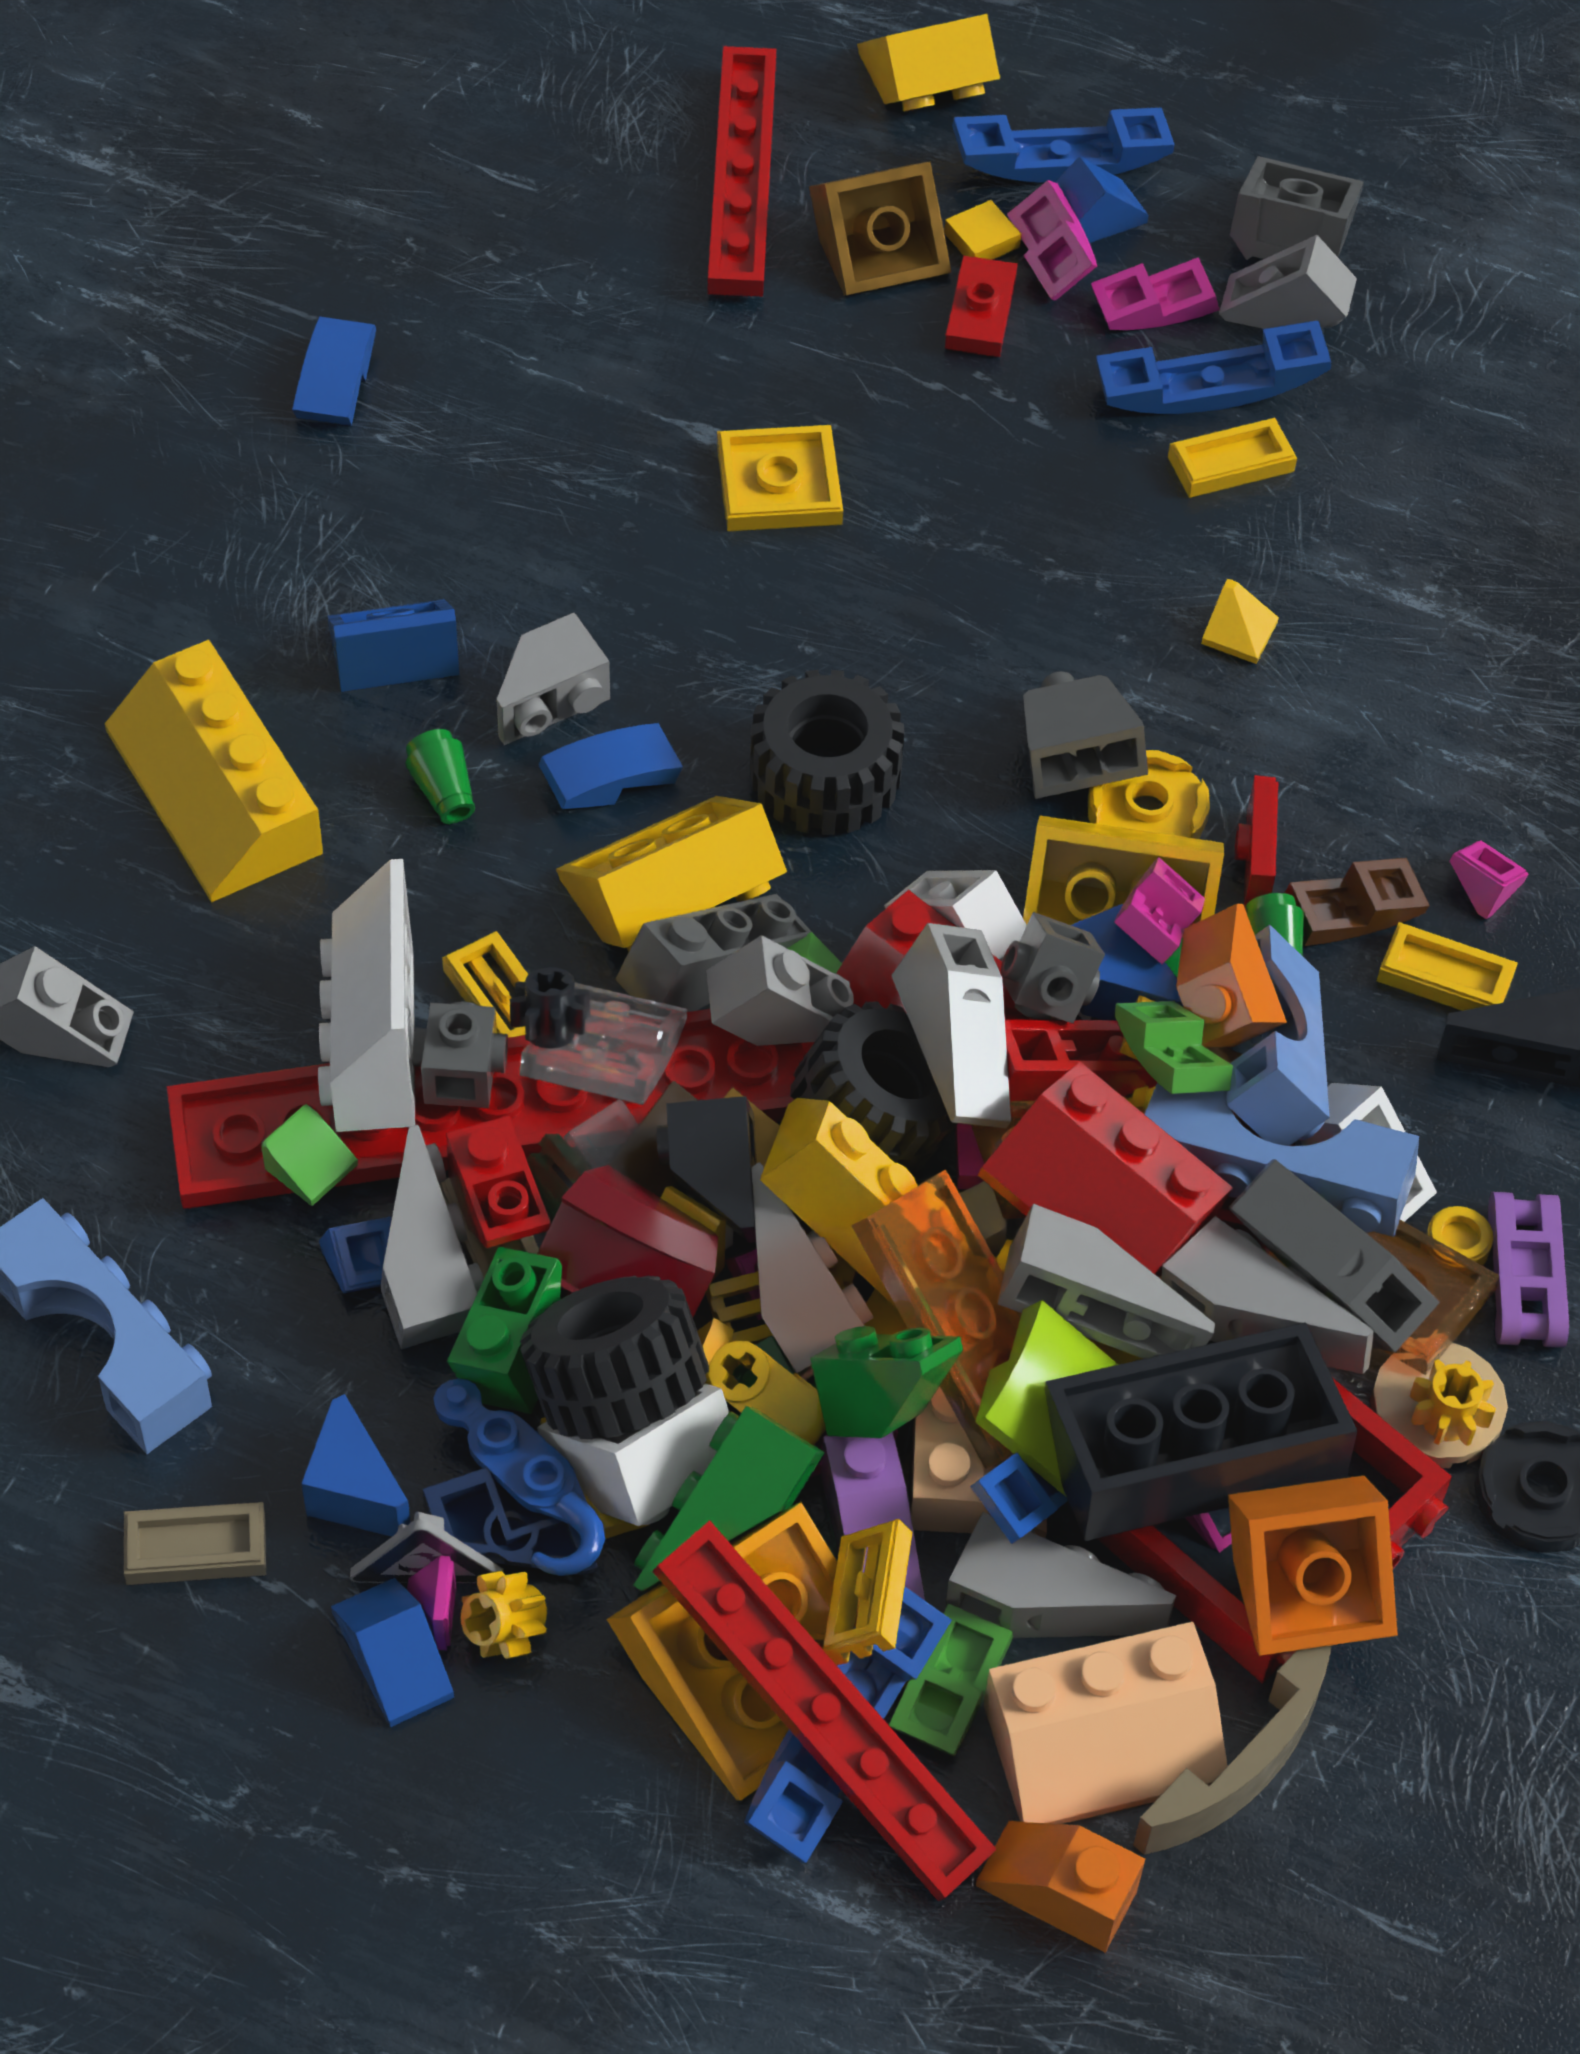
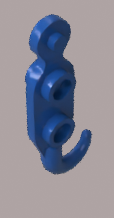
(526, 1469)

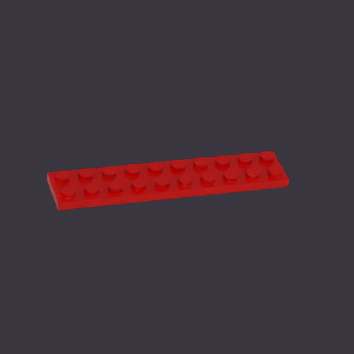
(226, 1120)

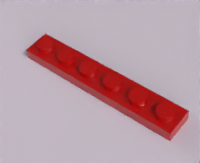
(742, 172)
(824, 1711)

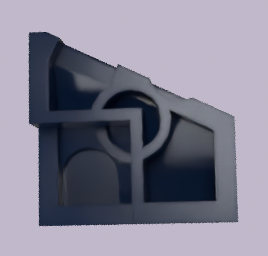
(496, 1524)

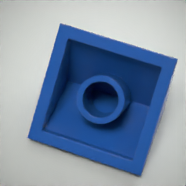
(394, 644)

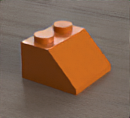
(1314, 1564)

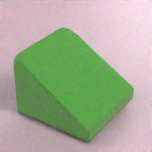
(307, 1155)

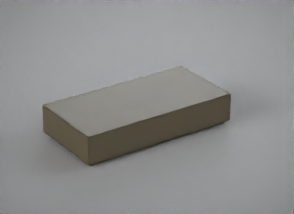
(194, 1543)

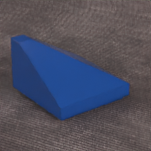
(357, 1253)

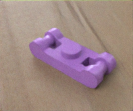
(1529, 1269)

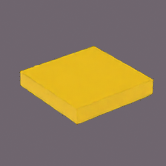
(779, 478)

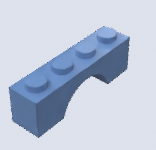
(1283, 1078)
(1358, 1171)
(149, 1378)

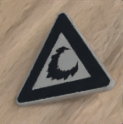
(415, 1548)

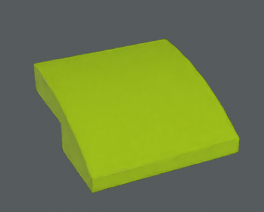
(1014, 1393)

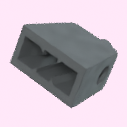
(1081, 735)

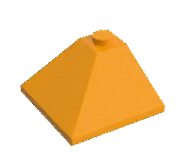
(693, 1676)

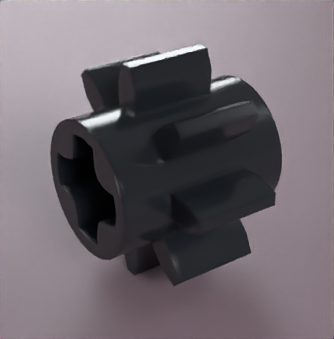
(550, 1008)

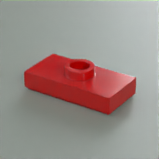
(981, 306)
(1258, 838)

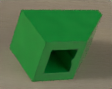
(489, 1343)
(880, 1380)

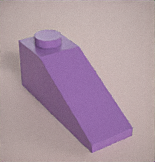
(867, 1489)

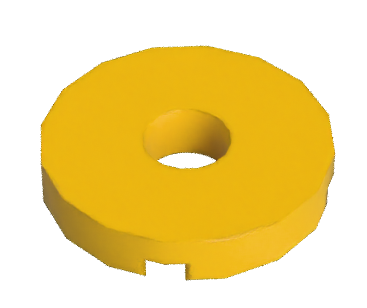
(1168, 780)

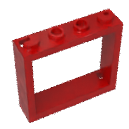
(1219, 1611)

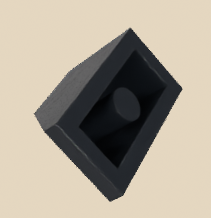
(712, 1156)

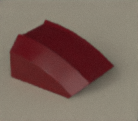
(620, 1230)

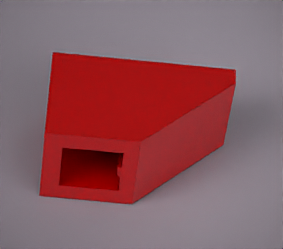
(494, 1183)

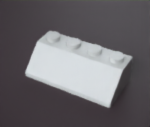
(369, 1007)

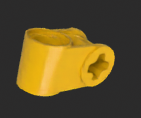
(775, 1393)

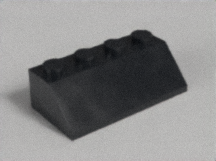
(1194, 1426)

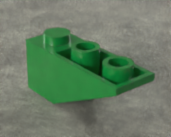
(746, 1483)

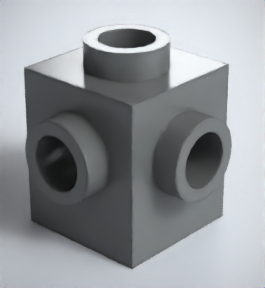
(1052, 969)
(459, 1054)

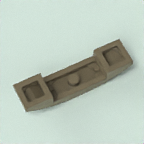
(1193, 1807)

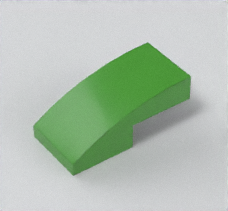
(1170, 1047)
(952, 1683)

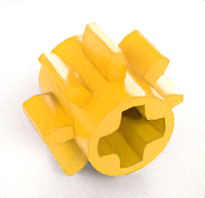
(1452, 1402)
(503, 1614)

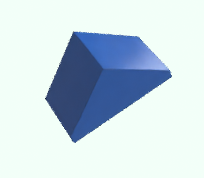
(1100, 200)
(349, 1477)
(394, 1650)

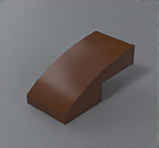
(1361, 903)

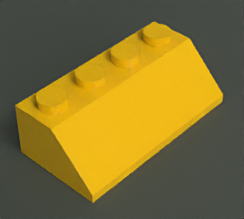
(214, 773)

